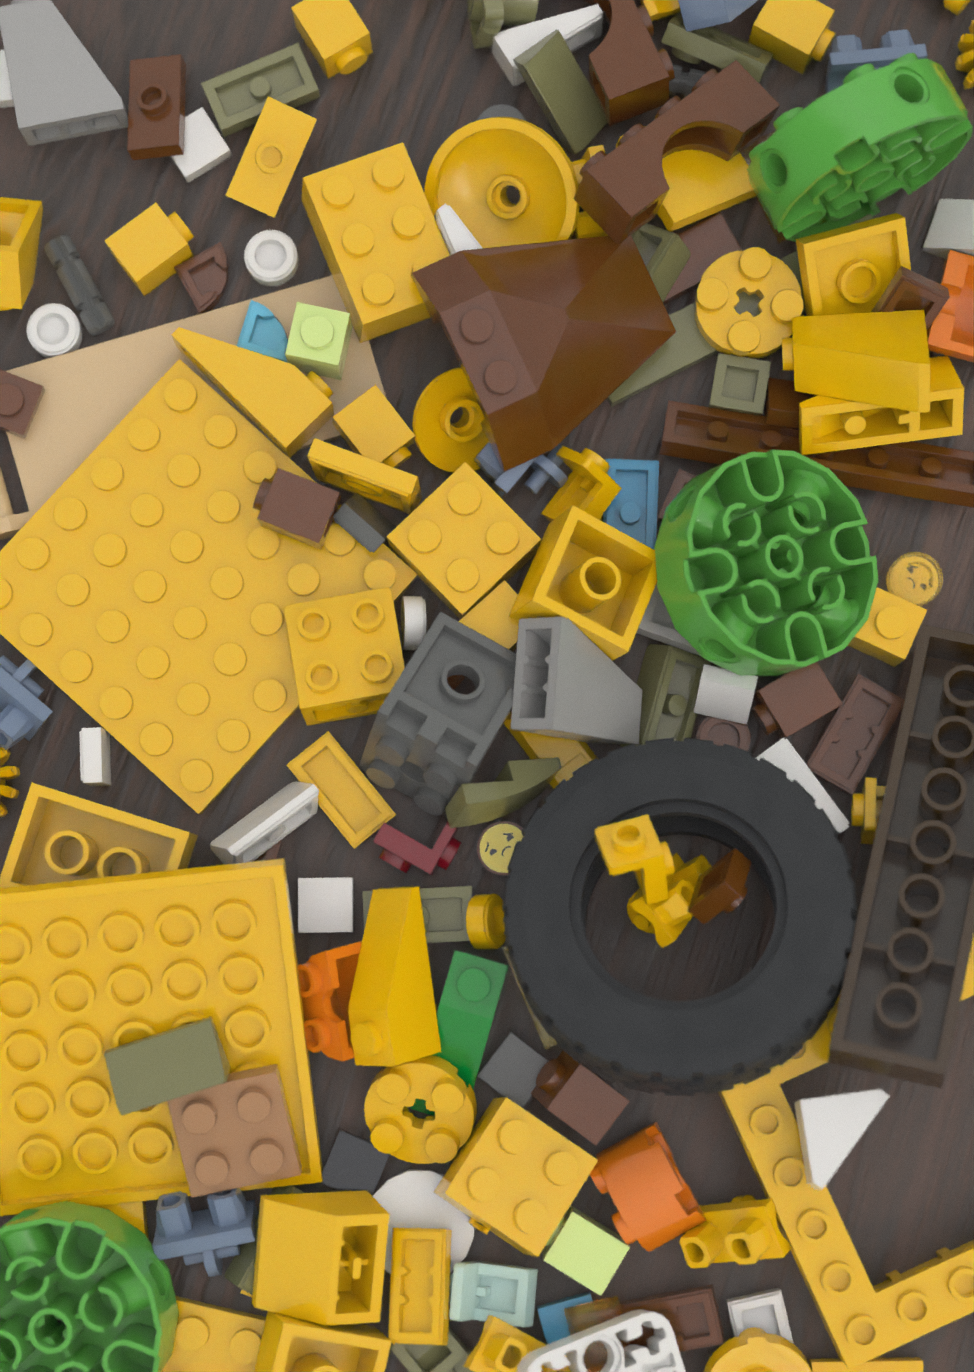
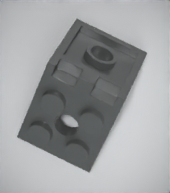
(428, 734)

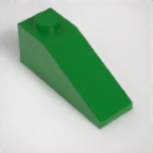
(467, 1014)

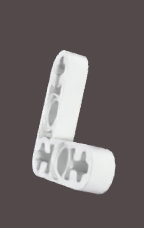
(660, 1356)

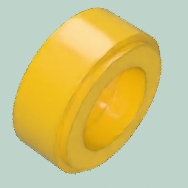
(485, 921)

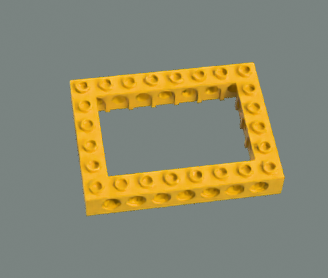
(857, 1317)

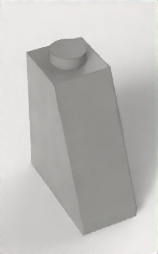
(54, 78)
(571, 686)

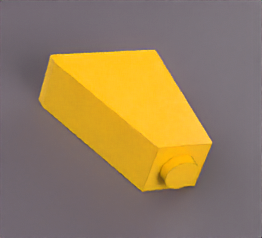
(862, 358)

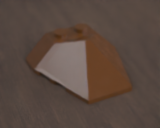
(544, 332)

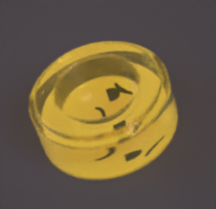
(915, 578)

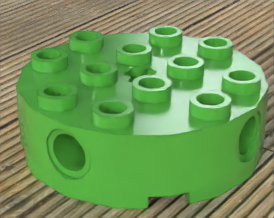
(859, 146)
(766, 563)
(97, 1279)

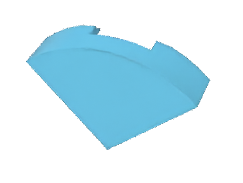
(263, 332)

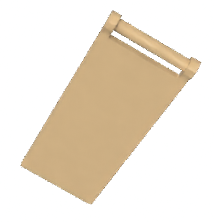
(102, 383)

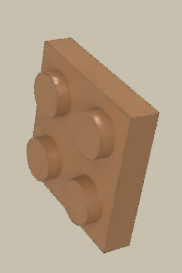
(236, 1133)

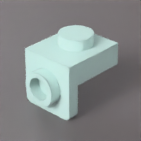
(493, 1290)

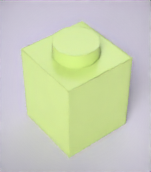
(319, 340)
(585, 1250)

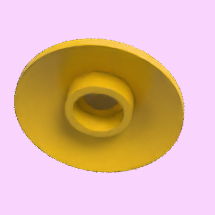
(443, 442)

